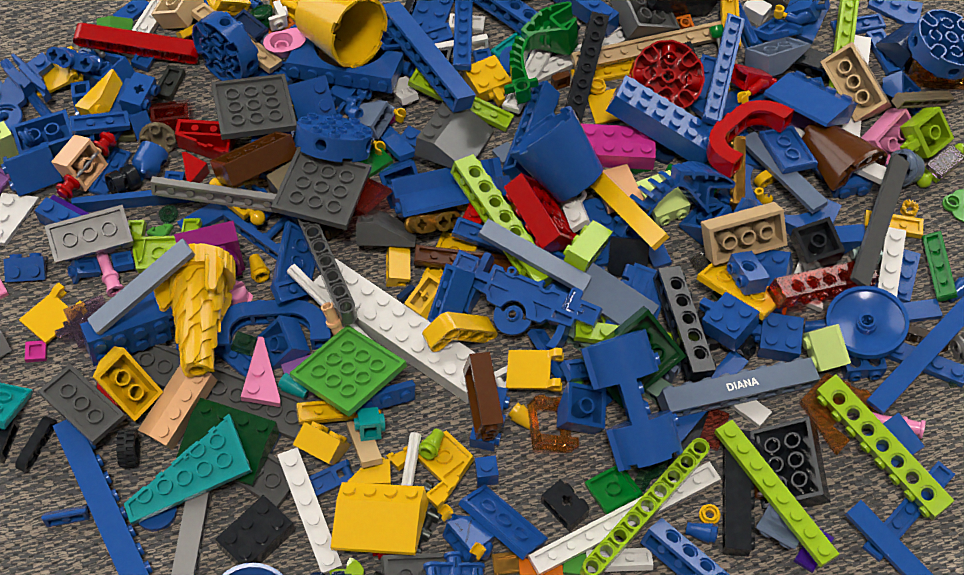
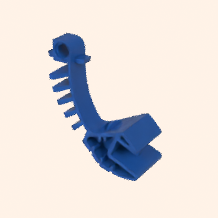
(694, 180)

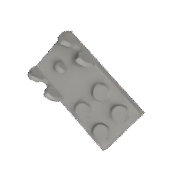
(89, 234)

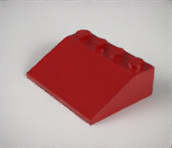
(540, 213)

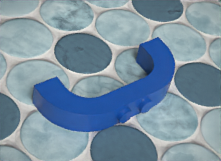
(265, 312)

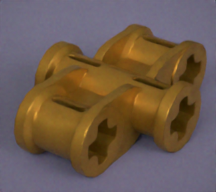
(428, 223)

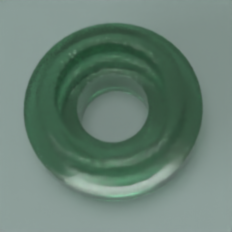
(170, 217)

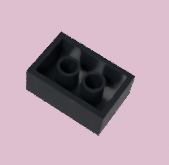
(255, 533)

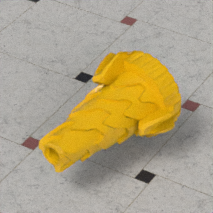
(199, 302)

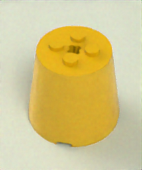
(343, 28)

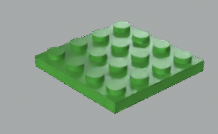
(348, 370)

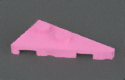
(260, 381)

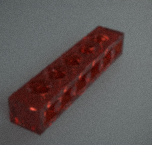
(813, 285)

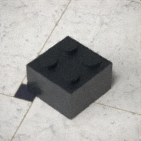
(817, 244)

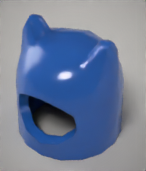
(149, 159)

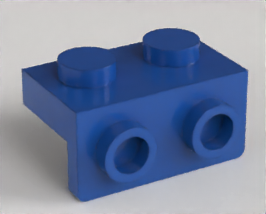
(25, 268)

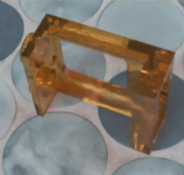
(546, 442)

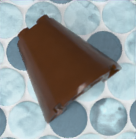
(840, 153)

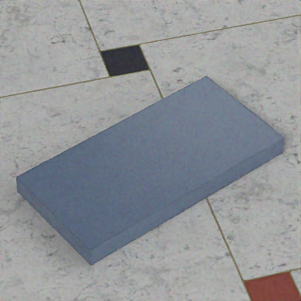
(614, 296)

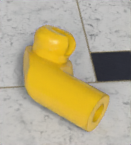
(764, 199)

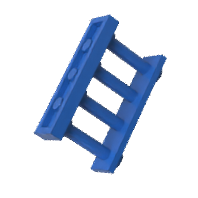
(251, 233)

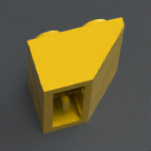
(423, 295)
(321, 444)

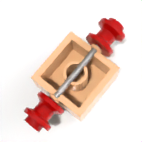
(82, 162)

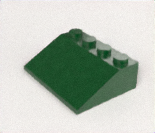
(660, 342)
(255, 433)

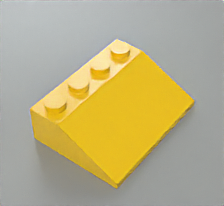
(379, 518)

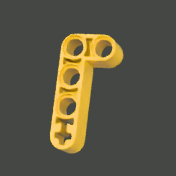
(458, 327)

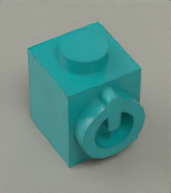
(369, 423)

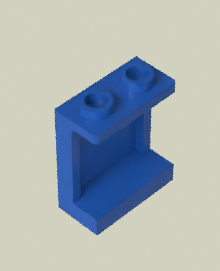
(31, 170)

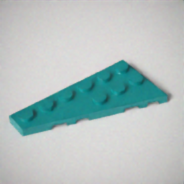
(197, 470)

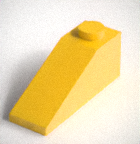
(101, 96)

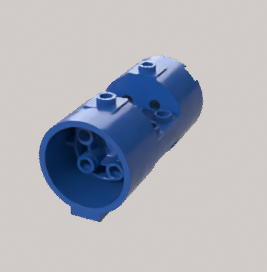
(645, 436)

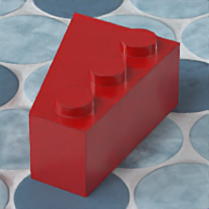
(202, 138)

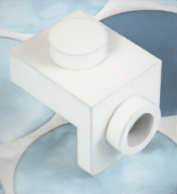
(278, 21)
(403, 93)

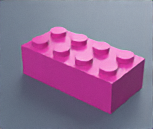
(621, 146)

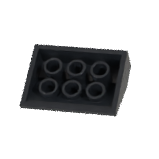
(796, 458)

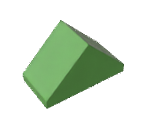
(116, 22)

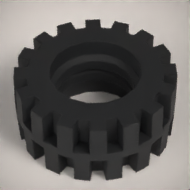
(128, 448)

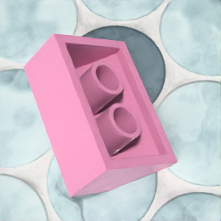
(887, 131)

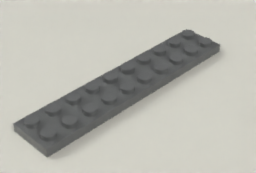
(162, 362)

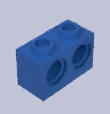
(864, 369)

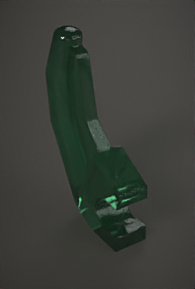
(649, 473)

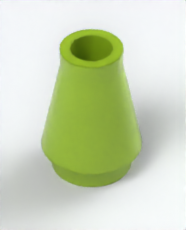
(430, 445)

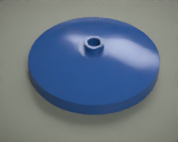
(870, 321)

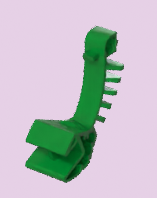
(548, 30)

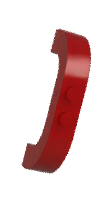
(757, 112)

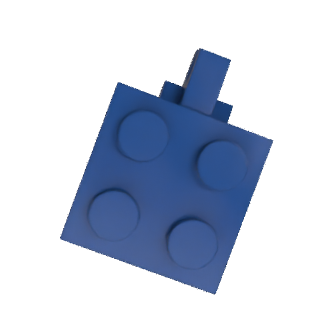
(728, 320)
(779, 337)

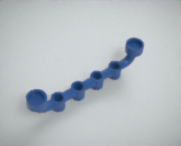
(353, 103)

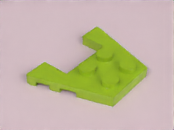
(149, 249)

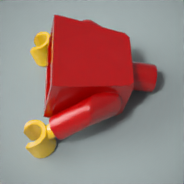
(750, 80)

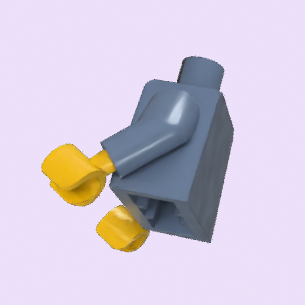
(377, 117)

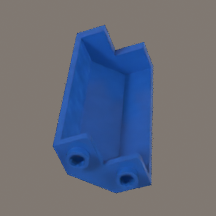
(437, 189)

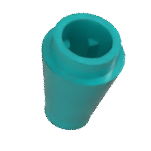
(291, 387)

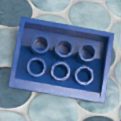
(812, 99)

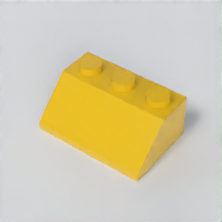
(126, 382)

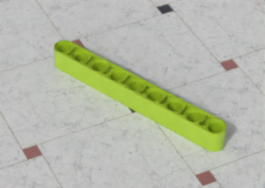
(650, 500)

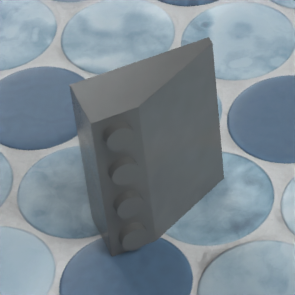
(641, 21)
(452, 136)

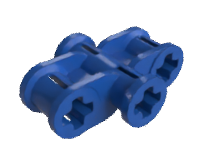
(69, 57)
(454, 566)

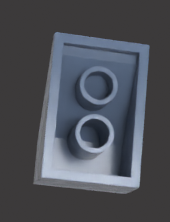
(775, 55)

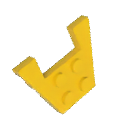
(447, 467)

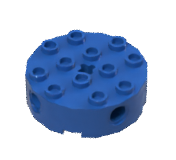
(939, 43)
(225, 46)
(333, 137)

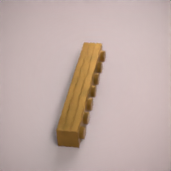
(738, 191)

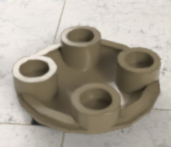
(159, 134)

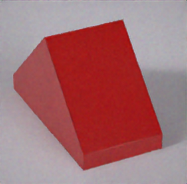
(195, 169)

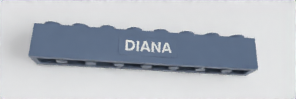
(739, 387)

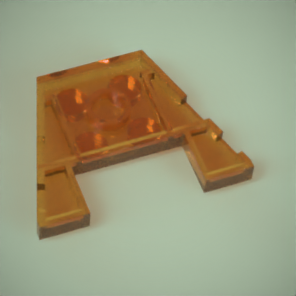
(822, 417)

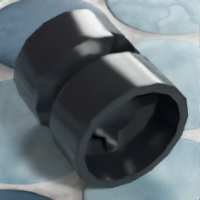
(123, 179)

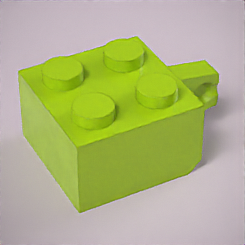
(926, 132)

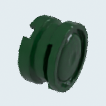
(262, 13)

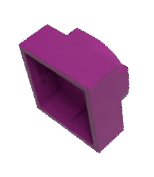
(219, 235)

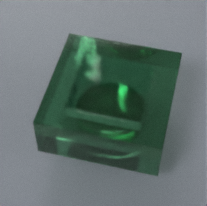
(243, 343)

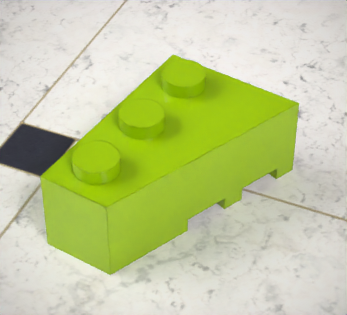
(587, 246)

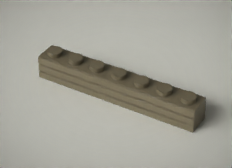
(922, 99)

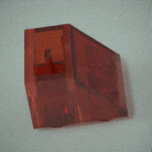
(170, 112)

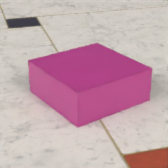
(35, 351)

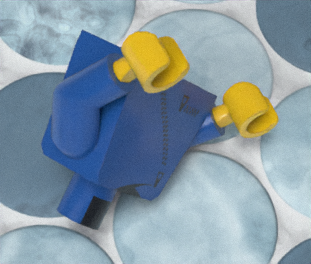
(801, 10)
(466, 535)

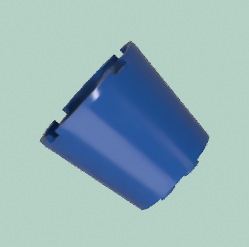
(558, 155)

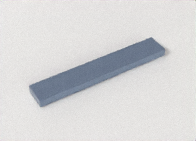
(793, 181)
(534, 255)
(141, 287)

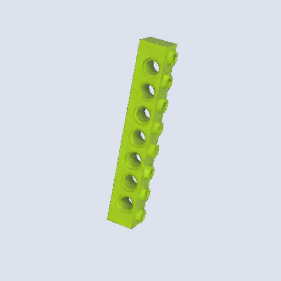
(491, 205)
(881, 435)

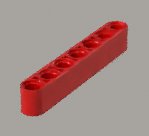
(135, 42)

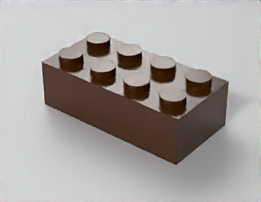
(254, 158)

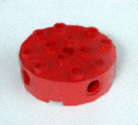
(677, 64)

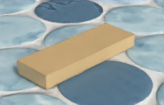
(366, 450)

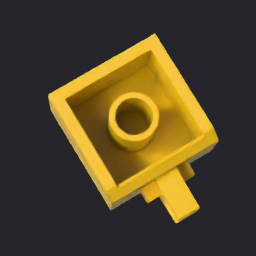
(488, 79)

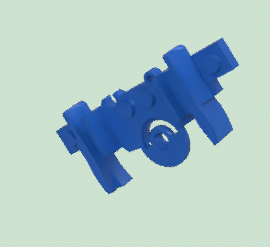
(21, 85)
(540, 304)

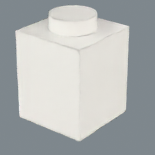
(757, 11)

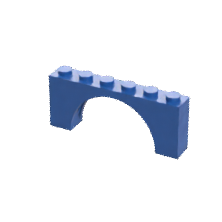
(377, 76)
(791, 221)

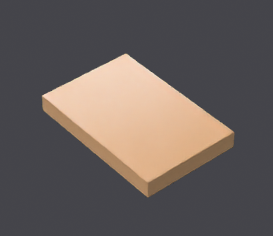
(625, 181)

